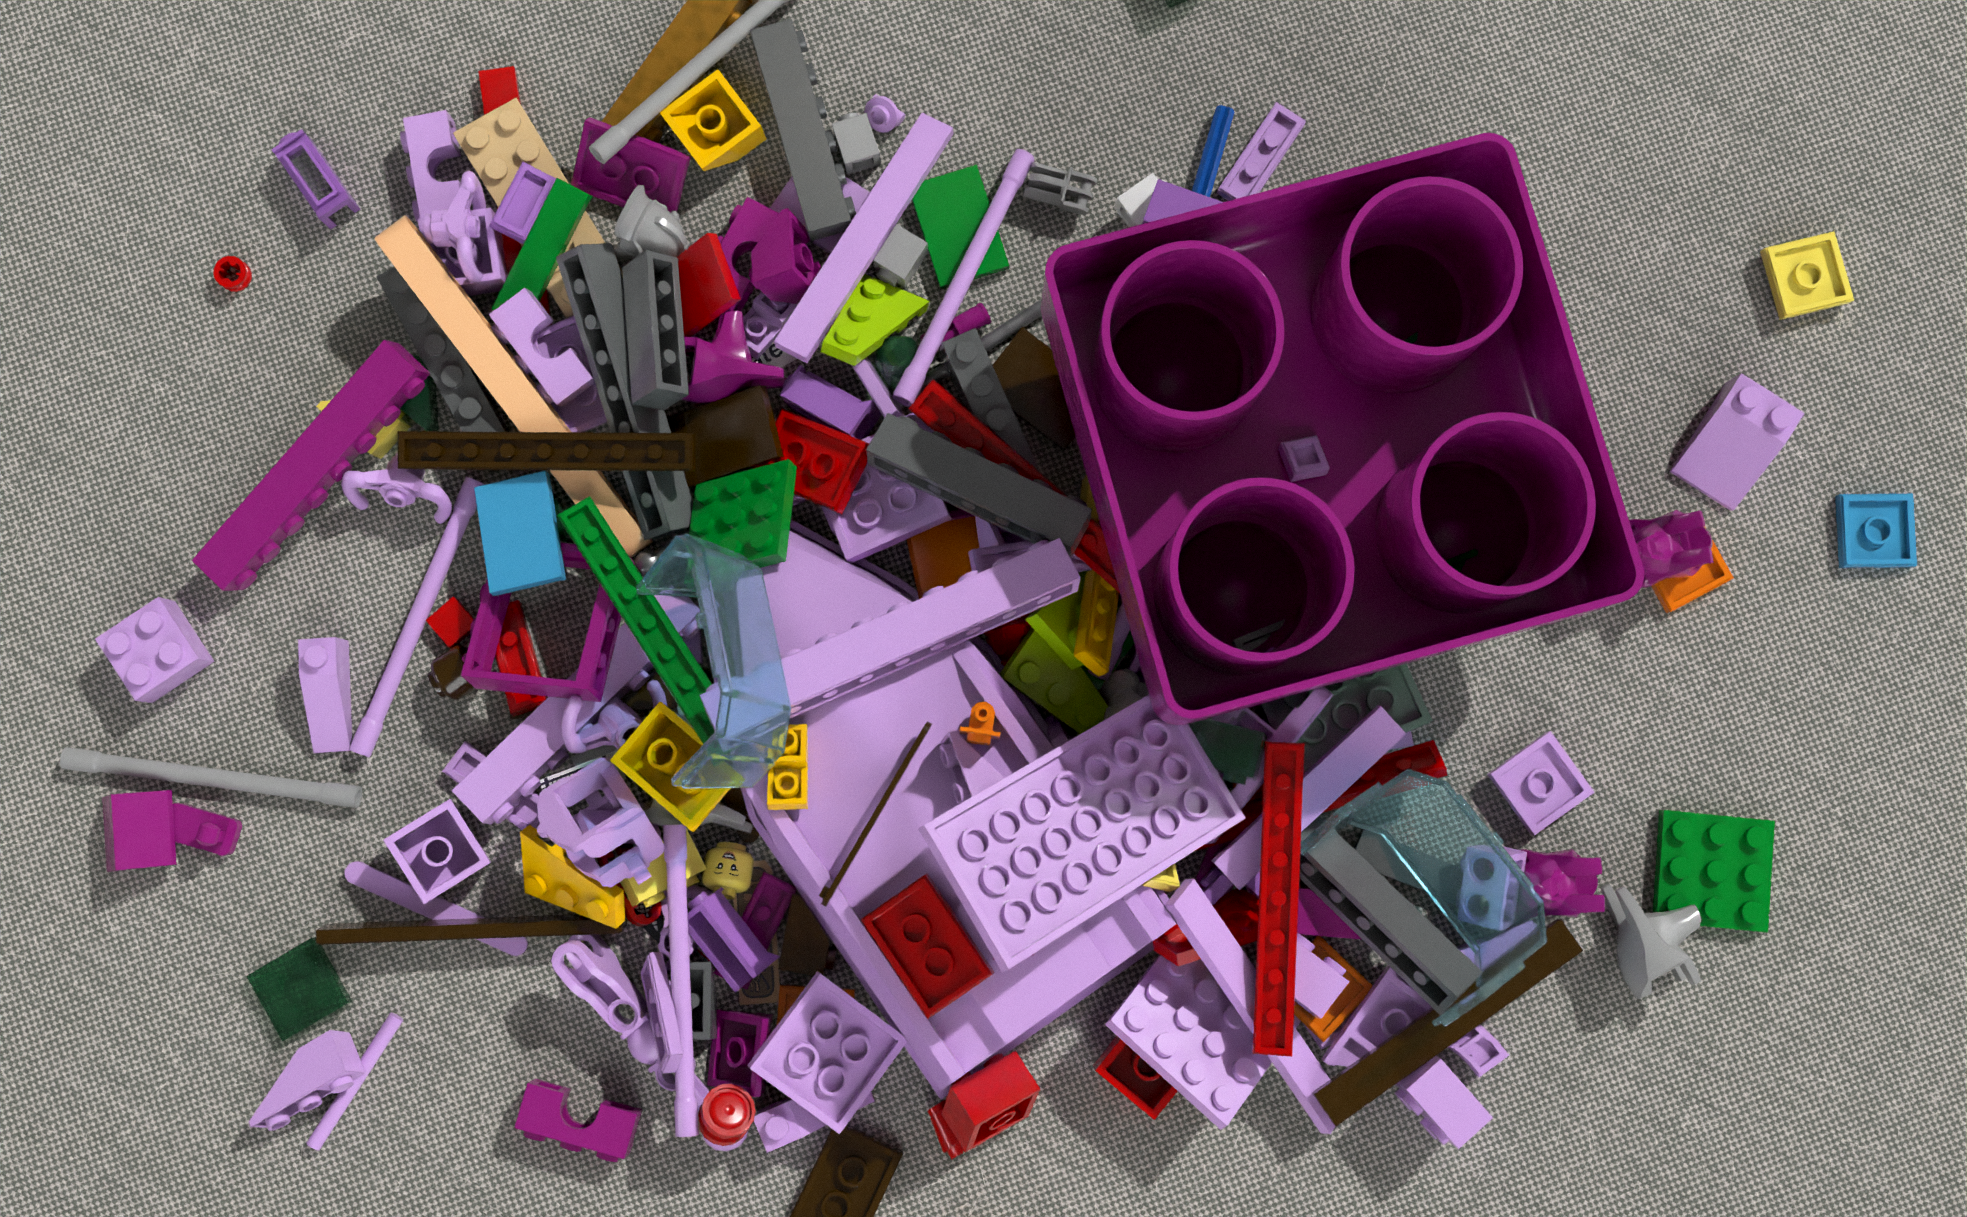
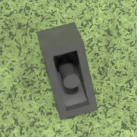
(703, 1001)

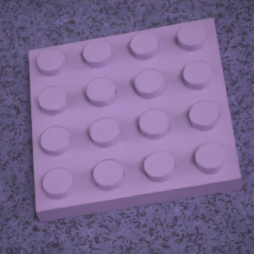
(1191, 1037)

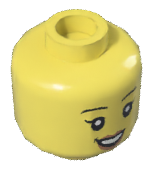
(728, 868)

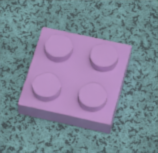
(1540, 783)

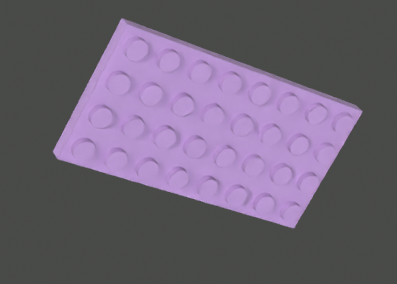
(1079, 829)

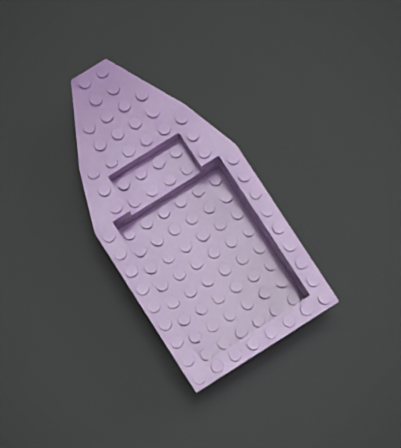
(852, 759)

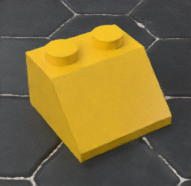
(713, 123)

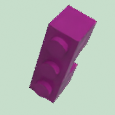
(746, 229)
(546, 1115)

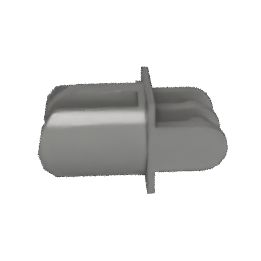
(1052, 185)

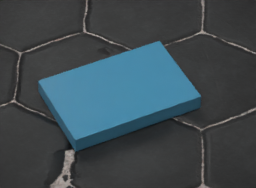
(519, 533)

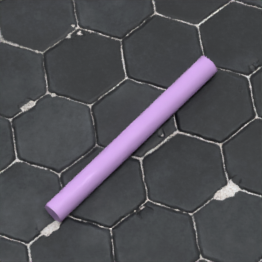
(344, 1098)

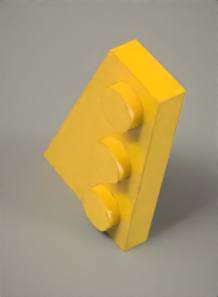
(557, 881)

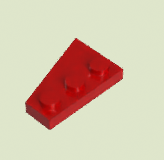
(1238, 912)

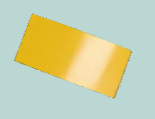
(789, 776)

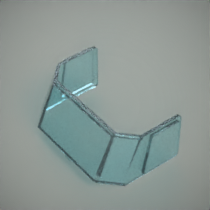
(742, 657)
(1458, 868)

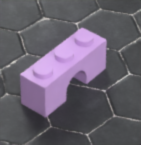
(429, 142)
(520, 323)

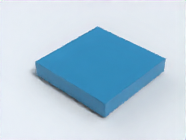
(1876, 530)

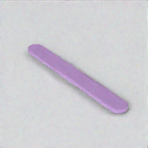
(436, 909)

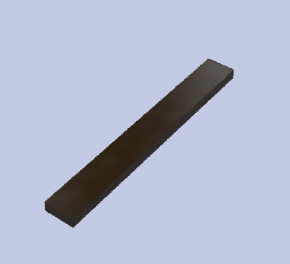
(546, 451)
(462, 929)
(1422, 1040)

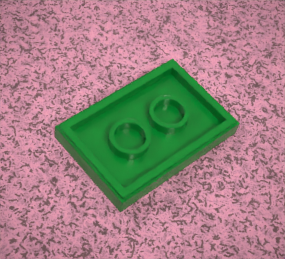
(949, 217)

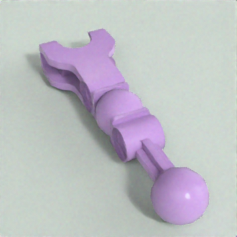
(604, 986)

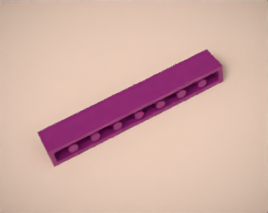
(311, 467)

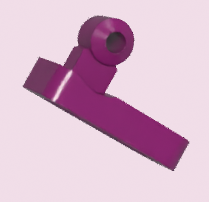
(205, 829)

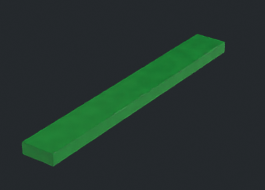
(640, 612)

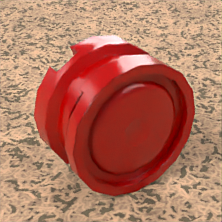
(726, 1114)

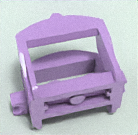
(626, 824)

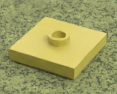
(1807, 275)

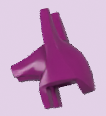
(726, 363)
(1672, 545)
(1565, 882)

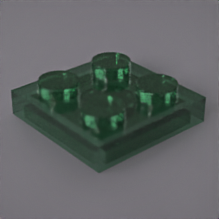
(299, 988)

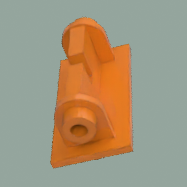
(981, 725)

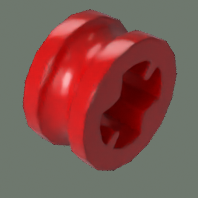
(220, 271)

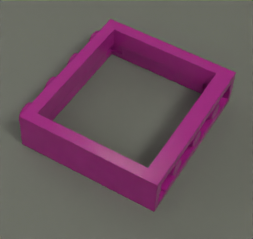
(595, 658)

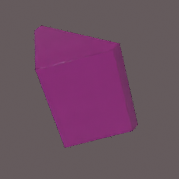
(139, 830)
(737, 1042)

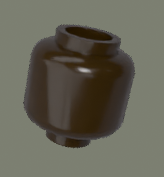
(446, 674)

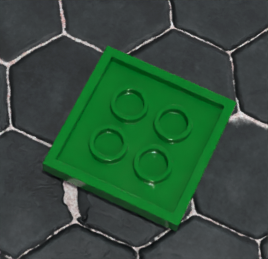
(748, 512)
(1717, 866)

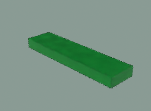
(546, 241)

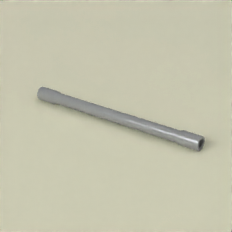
(619, 135)
(95, 762)

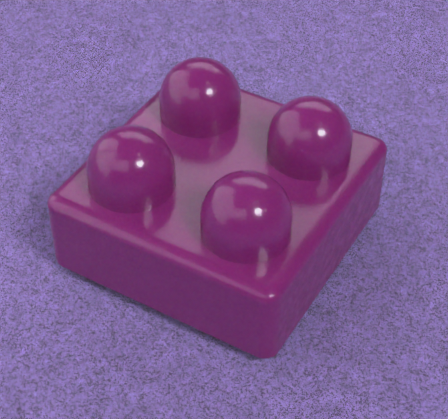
(1287, 322)

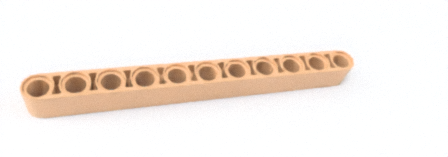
(498, 369)

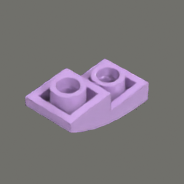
(765, 322)

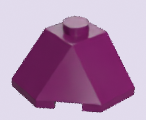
(783, 261)

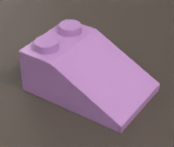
(1736, 441)

